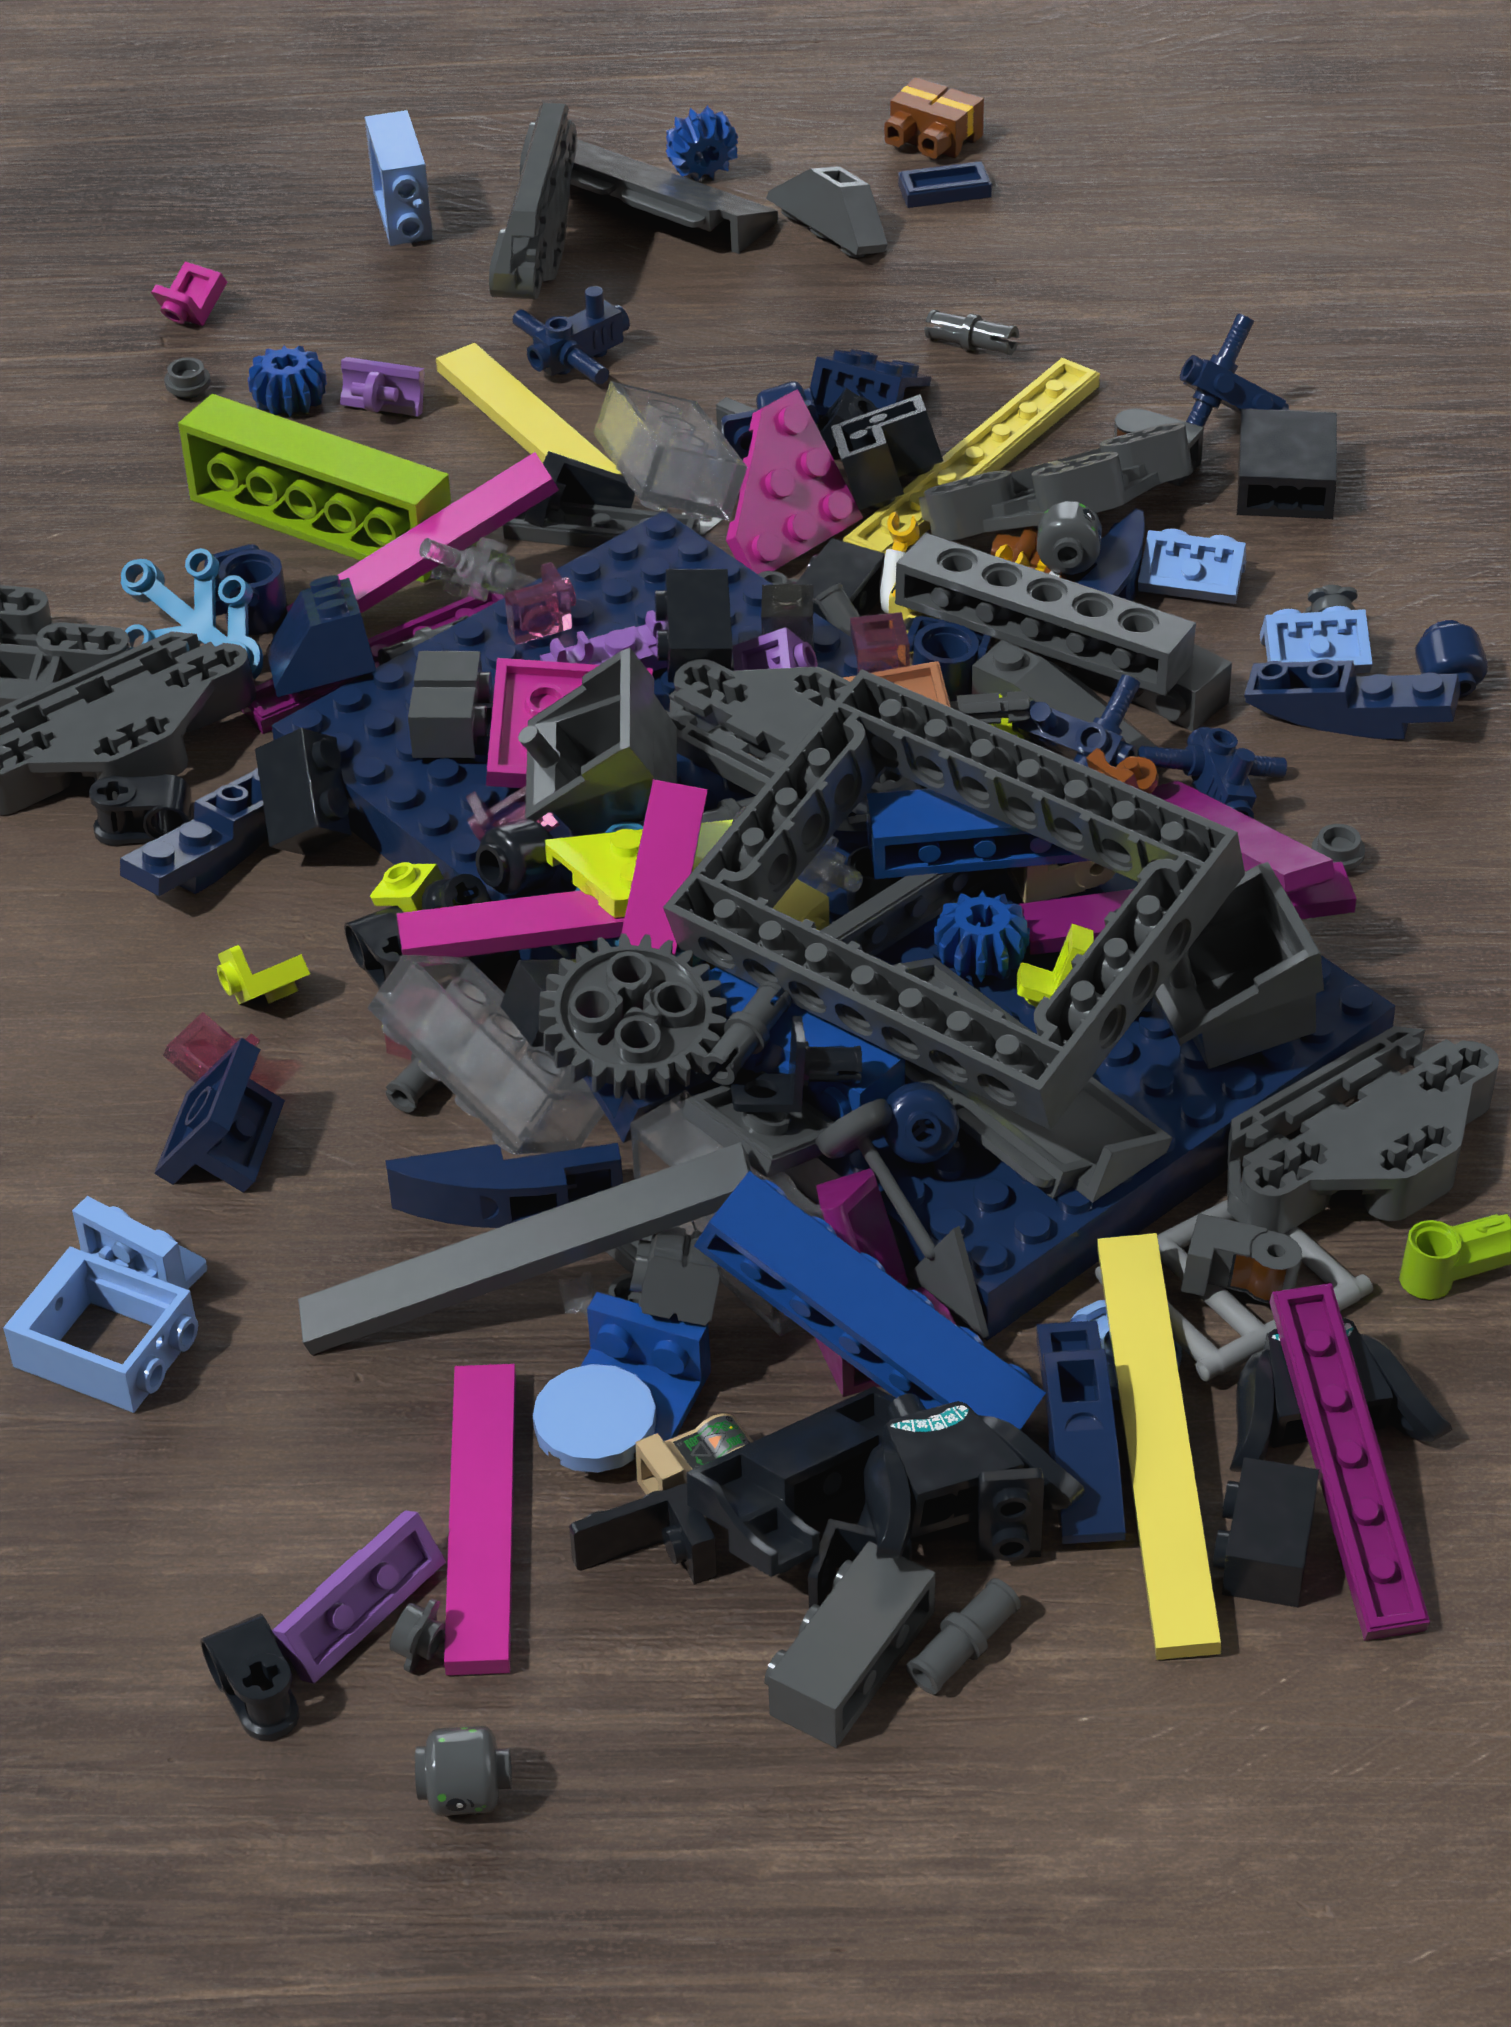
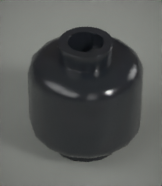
(514, 857)

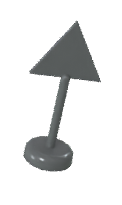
(945, 1266)

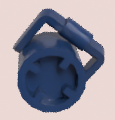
(265, 576)
(952, 646)

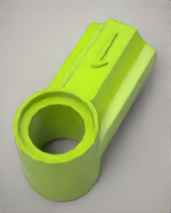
(1445, 1253)

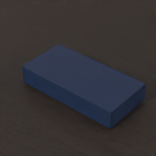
(944, 184)

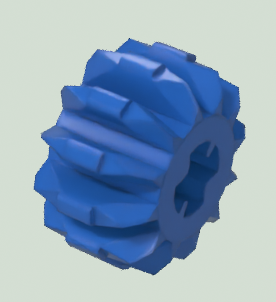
(701, 143)
(287, 380)
(981, 936)

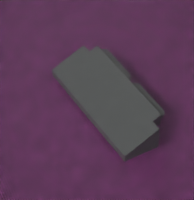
(669, 194)
(1090, 1146)

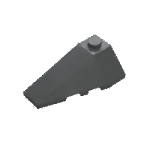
(1015, 669)

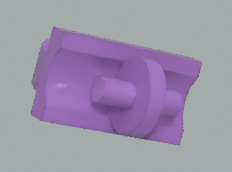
(382, 386)

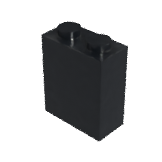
(1287, 463)

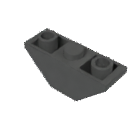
(834, 207)

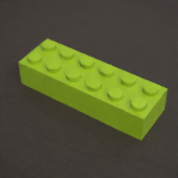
(305, 479)

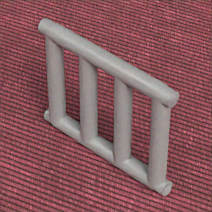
(1215, 1361)

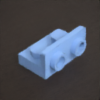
(1192, 566)
(1315, 636)
(118, 1238)

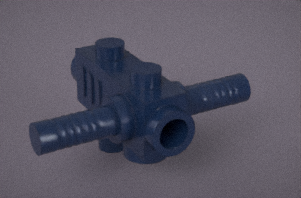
(573, 340)
(1218, 384)
(1078, 738)
(1218, 766)

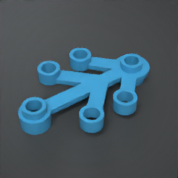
(203, 617)

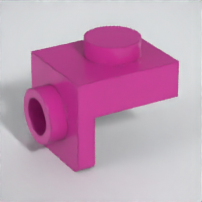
(191, 294)

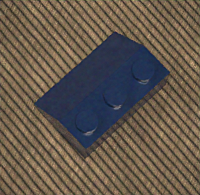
(320, 639)

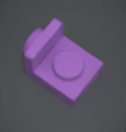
(773, 651)

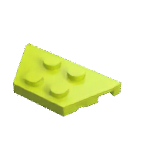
(606, 861)

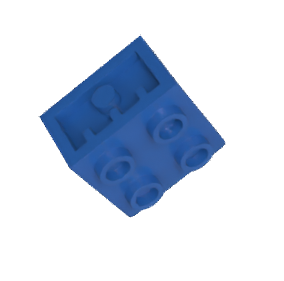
(660, 1351)

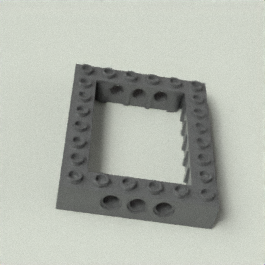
(1176, 856)

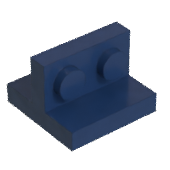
(223, 1122)

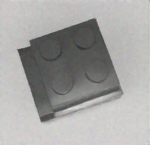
(600, 749)
(1245, 976)

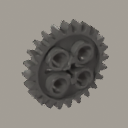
(627, 1001)

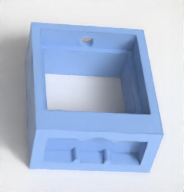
(398, 177)
(62, 1297)

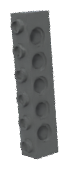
(1045, 613)

